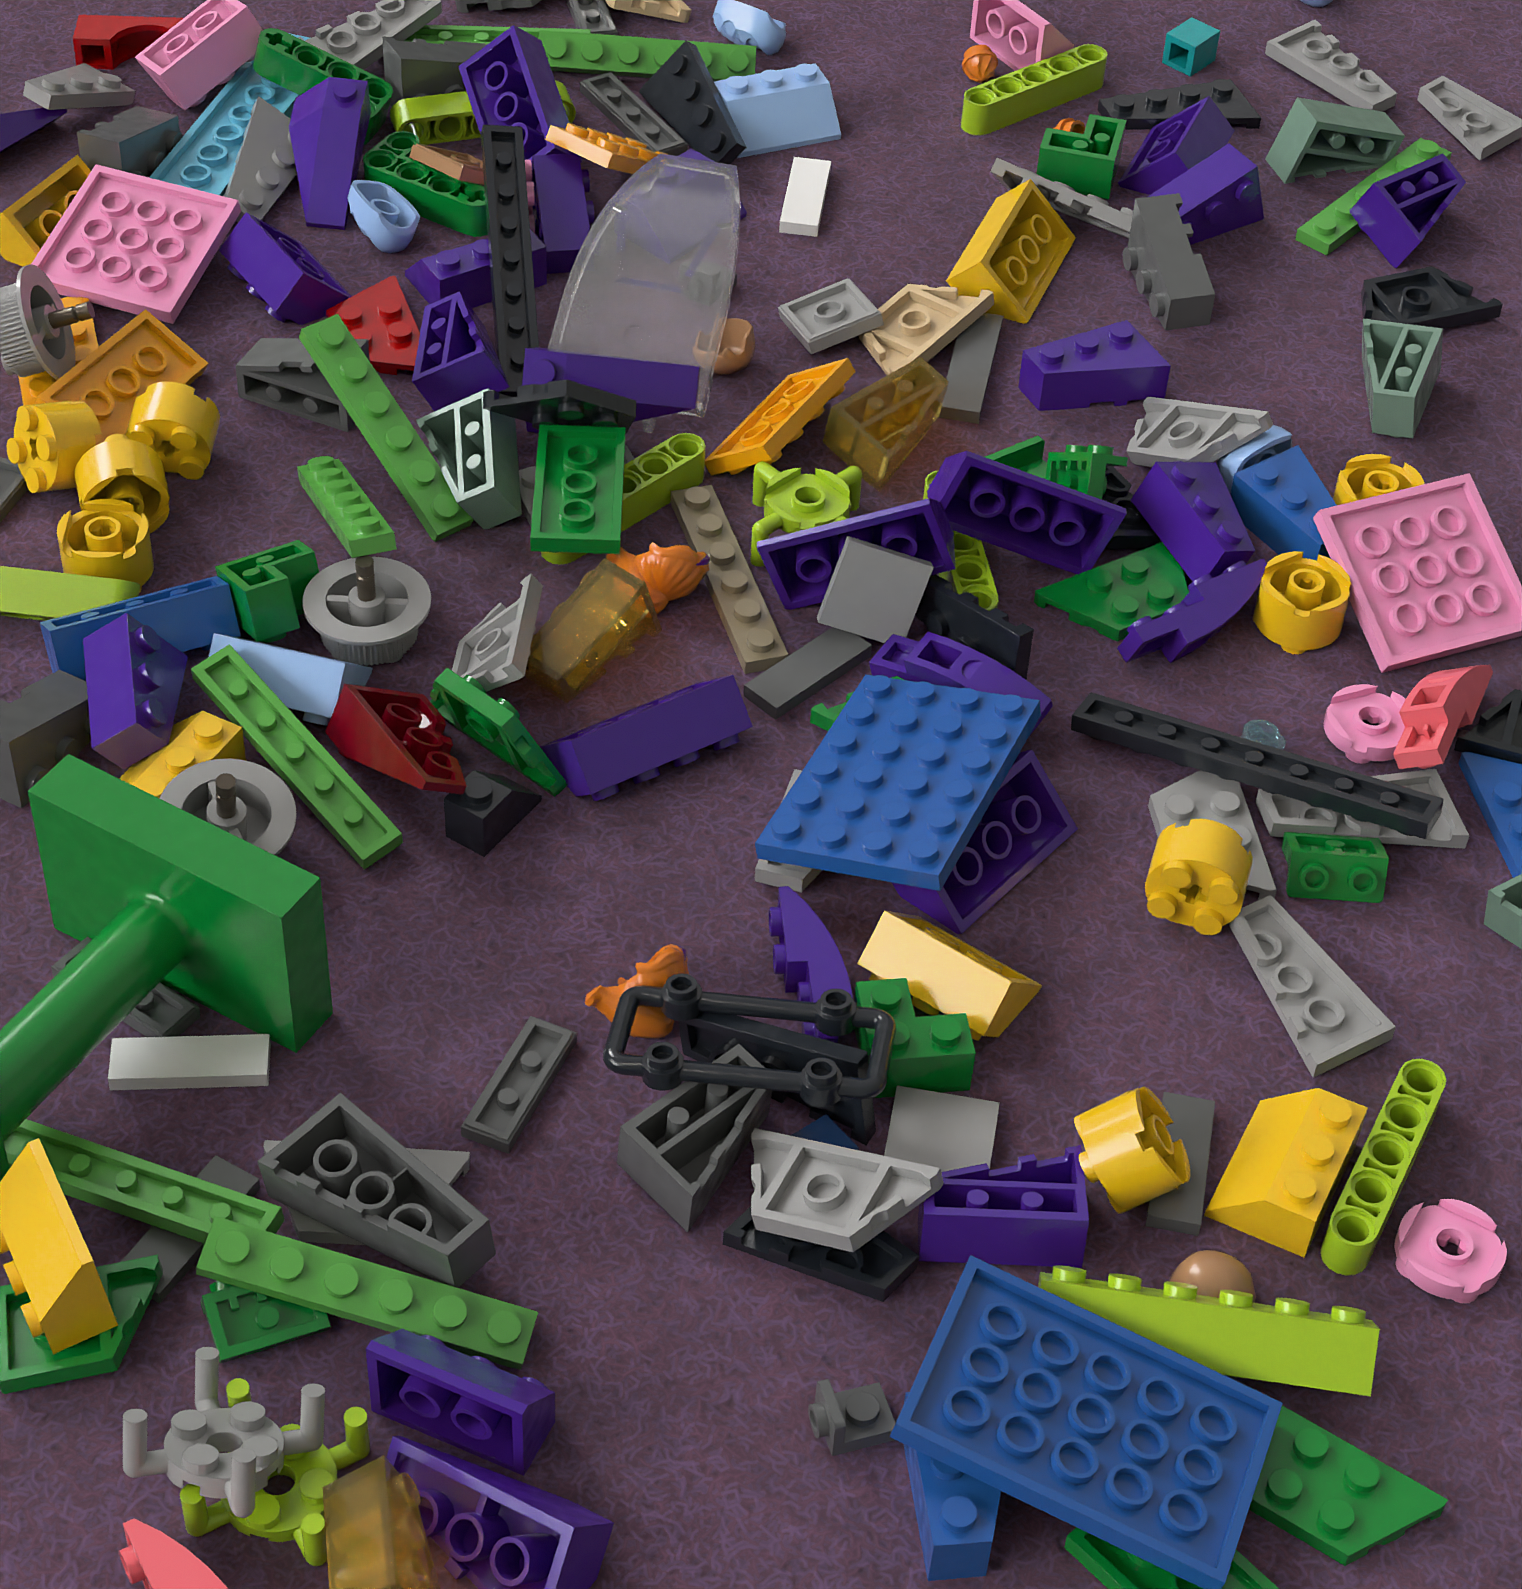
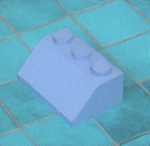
(781, 108)
(297, 677)

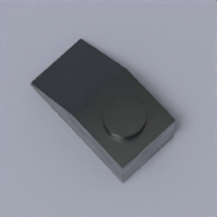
(486, 810)

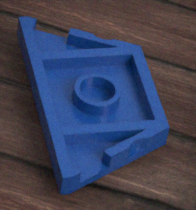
(1498, 793)

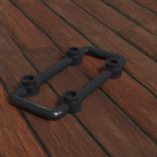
(818, 1083)

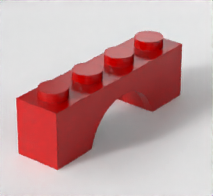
(110, 40)

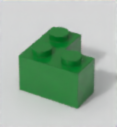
(1084, 160)
(270, 588)
(927, 1050)

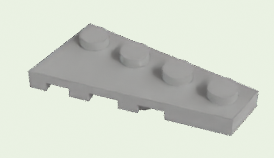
(361, 39)
(1325, 65)
(263, 163)
(1066, 200)
(1291, 815)
(1310, 992)

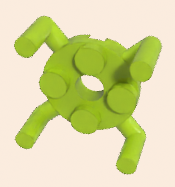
(791, 496)
(300, 1510)

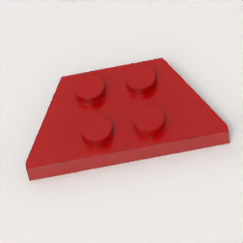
(387, 323)

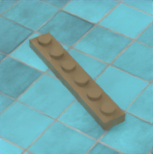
(729, 579)

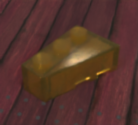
(886, 420)

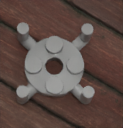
(200, 1434)

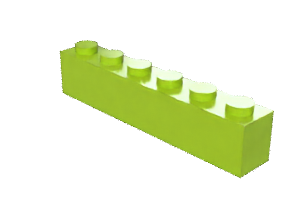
(1232, 1332)

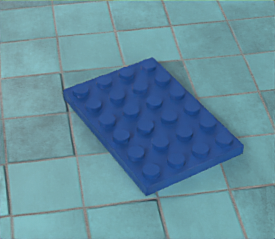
(900, 781)
(1090, 1423)

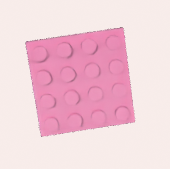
(135, 242)
(1424, 571)

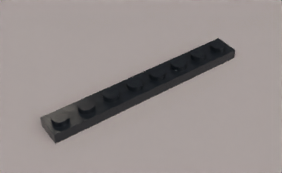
(509, 249)
(1258, 765)

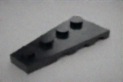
(1157, 105)

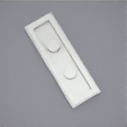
(805, 196)
(189, 1062)

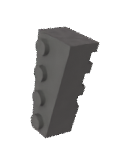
(378, 1193)

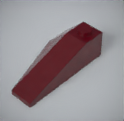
(396, 736)

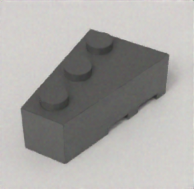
(425, 67)
(131, 142)
(1165, 265)
(287, 379)
(40, 732)
(692, 1140)

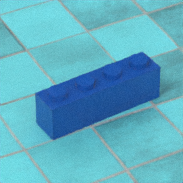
(180, 615)

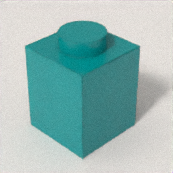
(1190, 46)

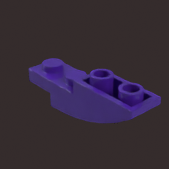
(1197, 617)
(952, 665)
(805, 953)

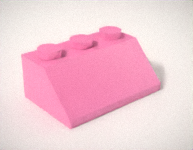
(1015, 33)
(202, 51)

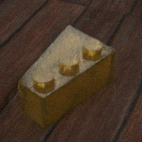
(590, 630)
(376, 1531)

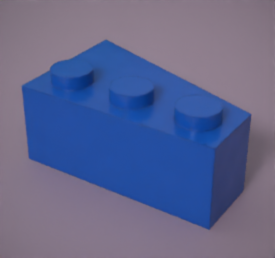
(1280, 501)
(953, 1517)

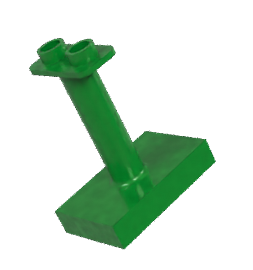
(162, 906)

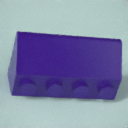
(514, 86)
(1024, 512)
(806, 559)
(649, 737)
(1012, 839)

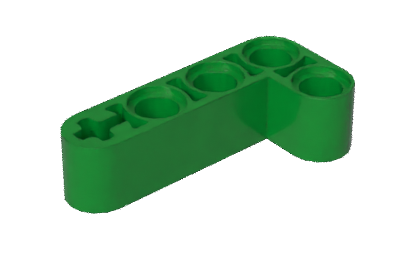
(302, 66)
(431, 192)

